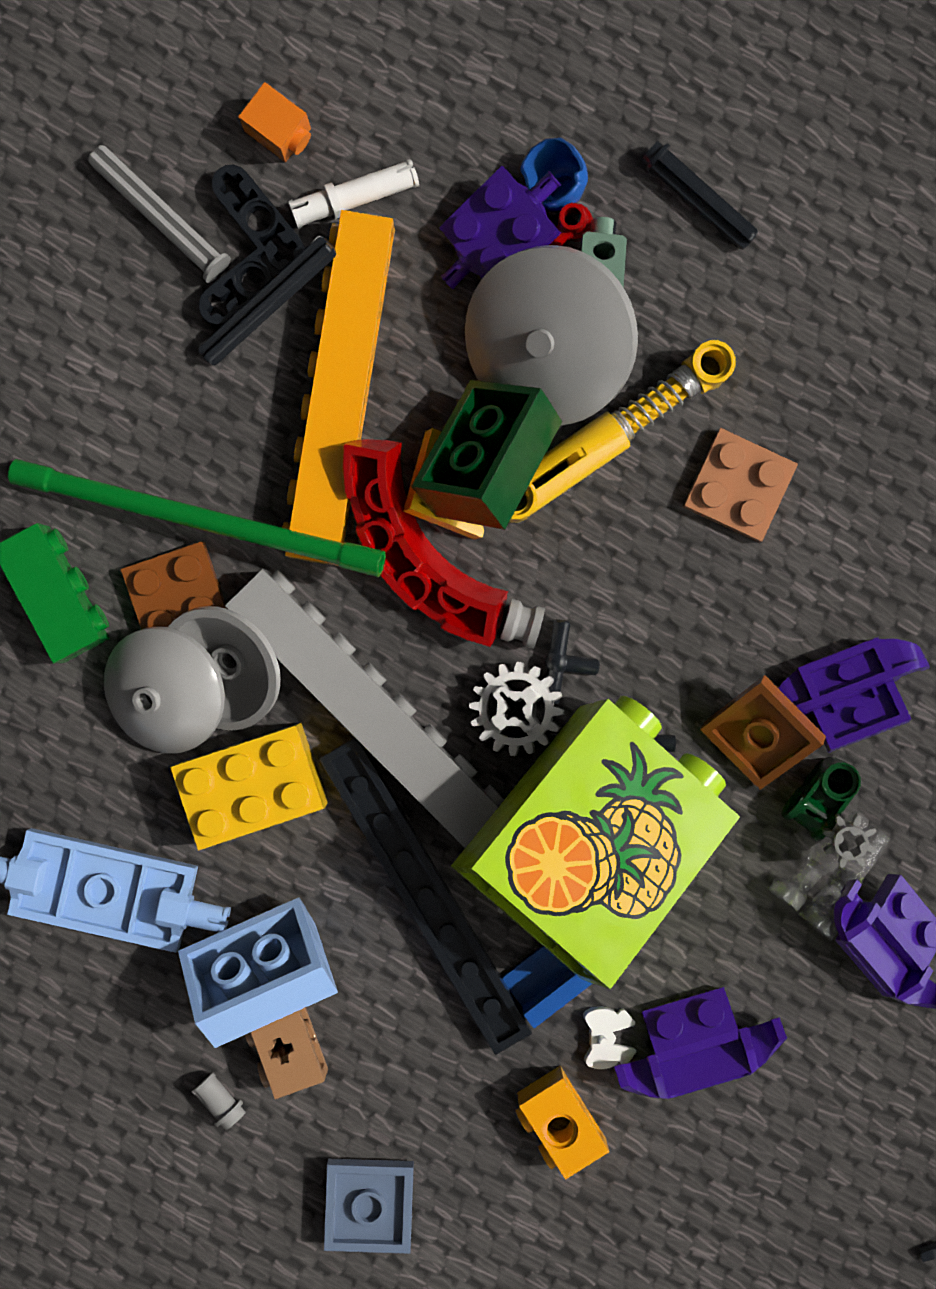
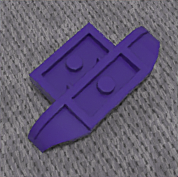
(855, 690)
(890, 939)
(698, 1047)

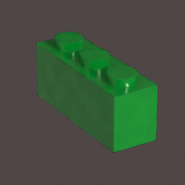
(52, 592)

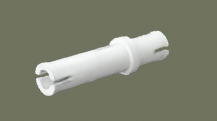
(353, 193)

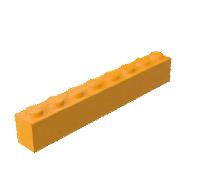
(340, 373)

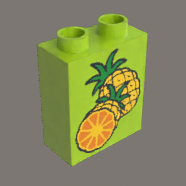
(599, 839)

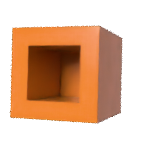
(276, 123)

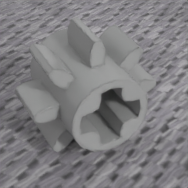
(862, 841)

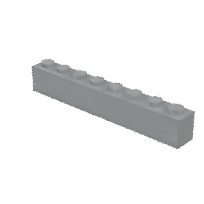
(365, 708)

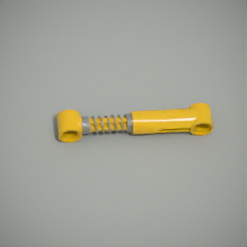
(610, 434)

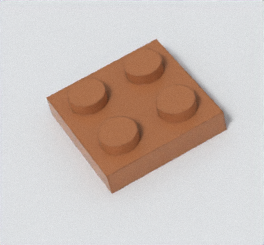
(740, 485)

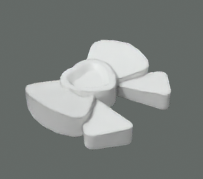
(602, 1050)

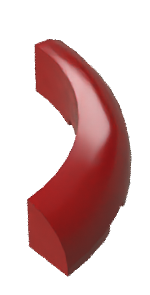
(411, 561)

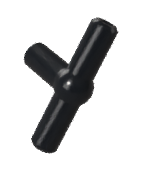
(558, 662)

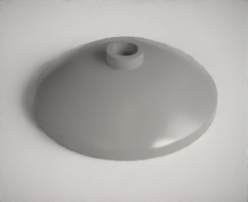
(178, 679)
(252, 679)

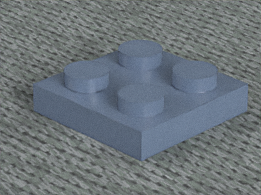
(368, 1206)

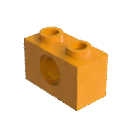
(566, 1148)

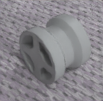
(522, 623)

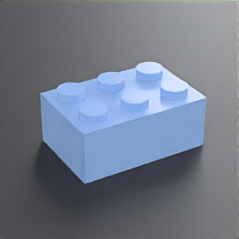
(256, 972)

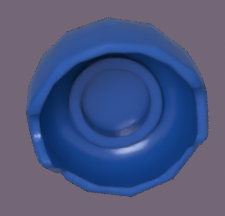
(564, 164)

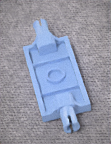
(106, 891)

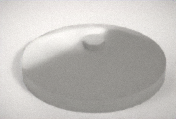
(553, 325)

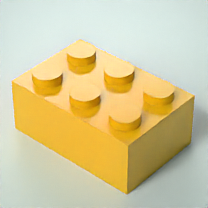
(249, 786)

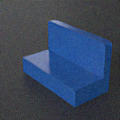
(543, 985)

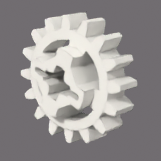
(501, 721)

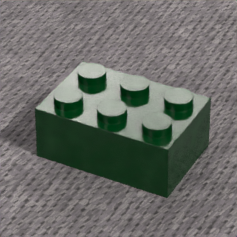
(487, 453)

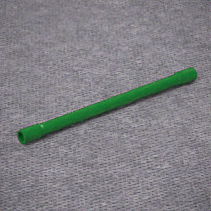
(346, 555)

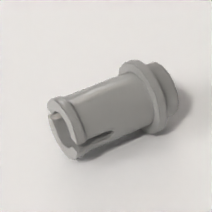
(219, 1102)

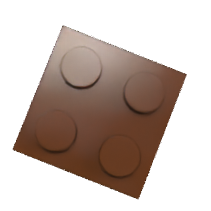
(172, 585)
(763, 732)

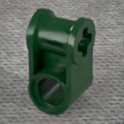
(820, 799)

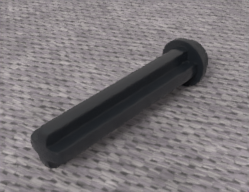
(699, 195)

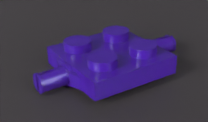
(498, 223)

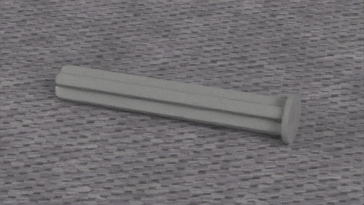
(159, 213)

